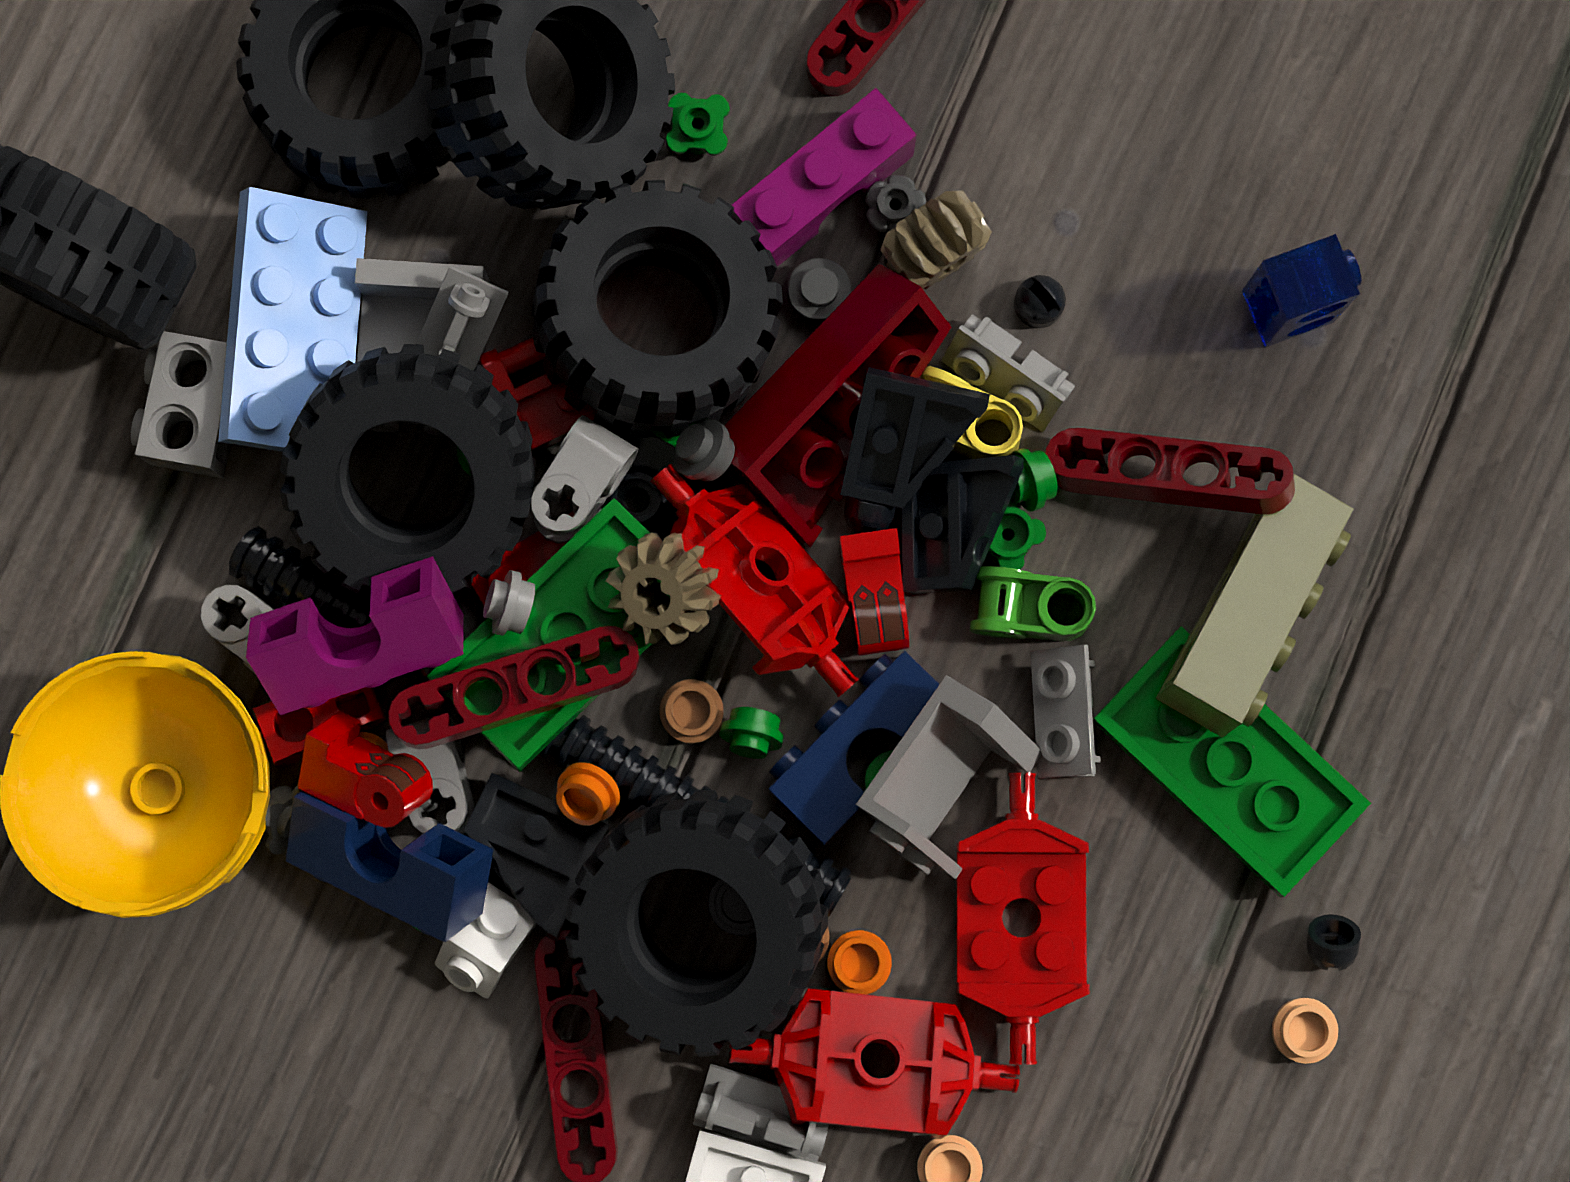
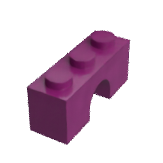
(843, 158)
(310, 660)

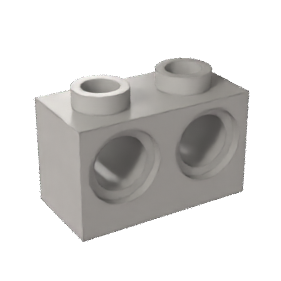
(171, 403)

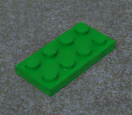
(567, 601)
(1251, 789)

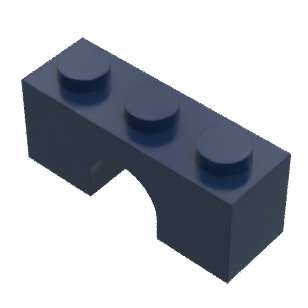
(817, 782)
(430, 883)

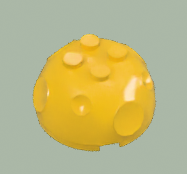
(135, 784)

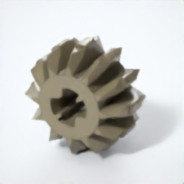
(936, 239)
(647, 599)

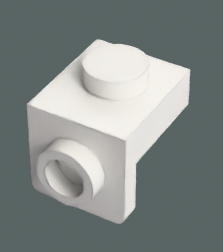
(487, 945)

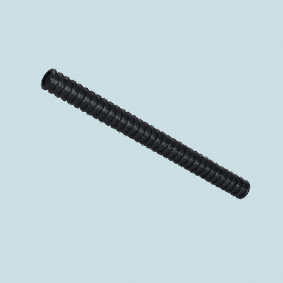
(638, 779)

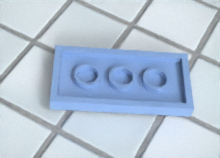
(288, 311)

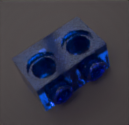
(1302, 289)

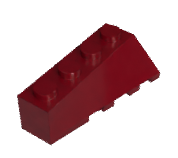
(802, 421)

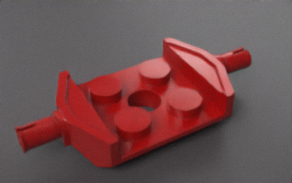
(785, 618)
(1048, 966)
(823, 1072)

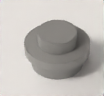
(509, 603)

